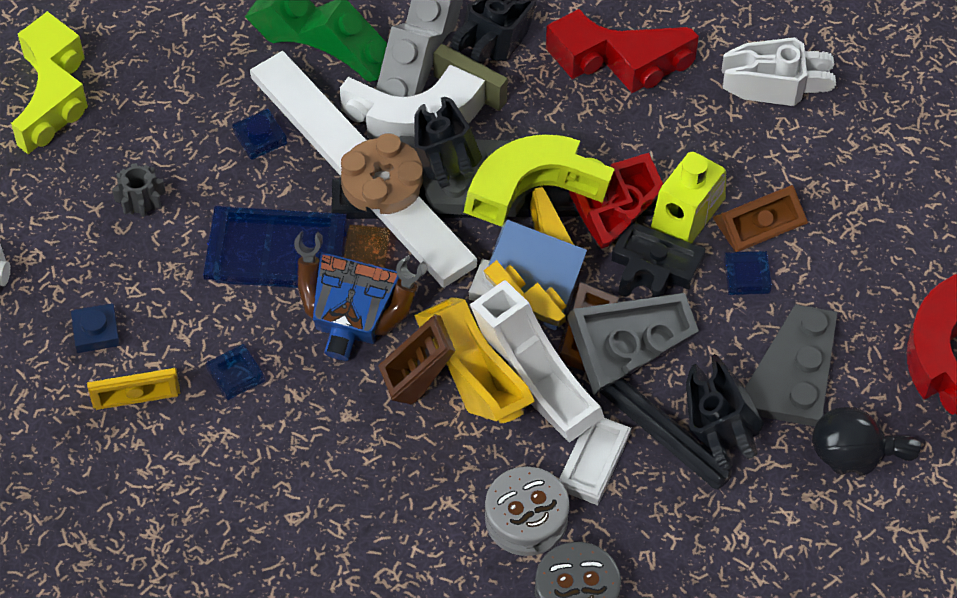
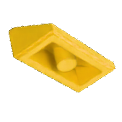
(134, 388)

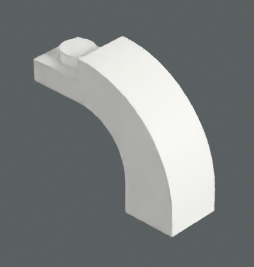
(396, 114)

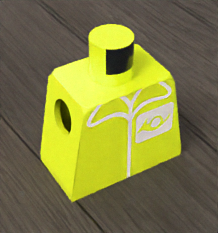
(696, 188)

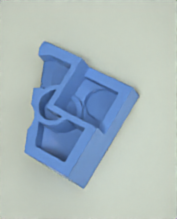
(539, 259)

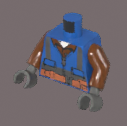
(352, 296)

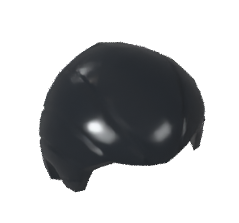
(855, 443)

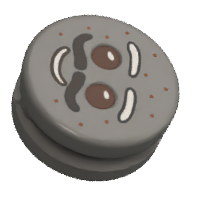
(526, 511)

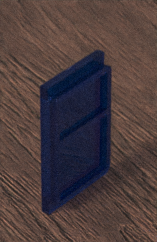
(259, 245)

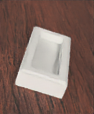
(594, 460)

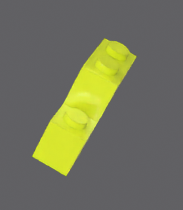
(58, 96)

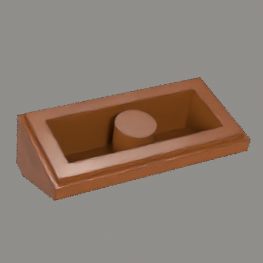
(761, 218)

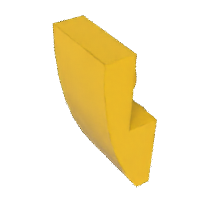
(545, 304)

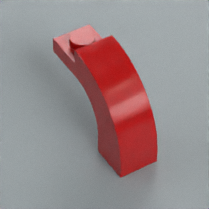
(929, 346)

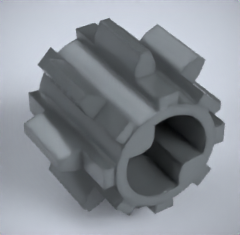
(138, 190)

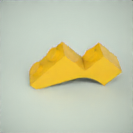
(480, 374)

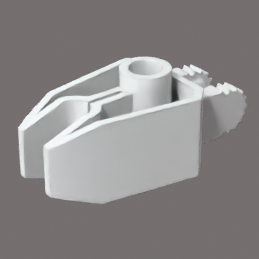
(777, 71)

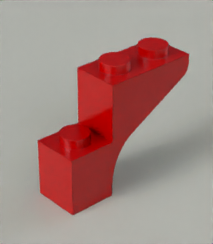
(634, 56)

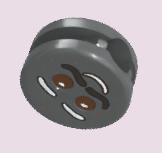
(577, 572)

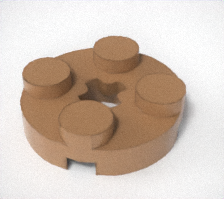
(377, 155)

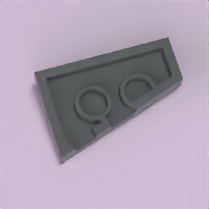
(629, 335)
(796, 367)

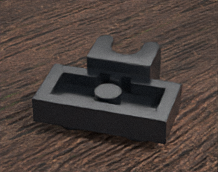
(655, 260)

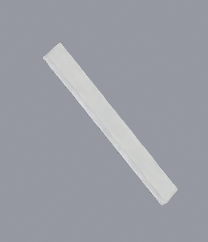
(334, 136)

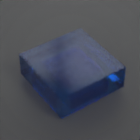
(747, 273)
(235, 372)

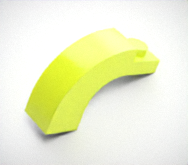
(529, 164)

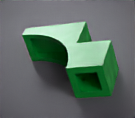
(329, 27)

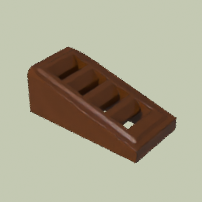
(395, 368)

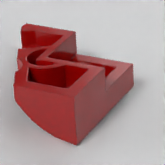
(630, 191)

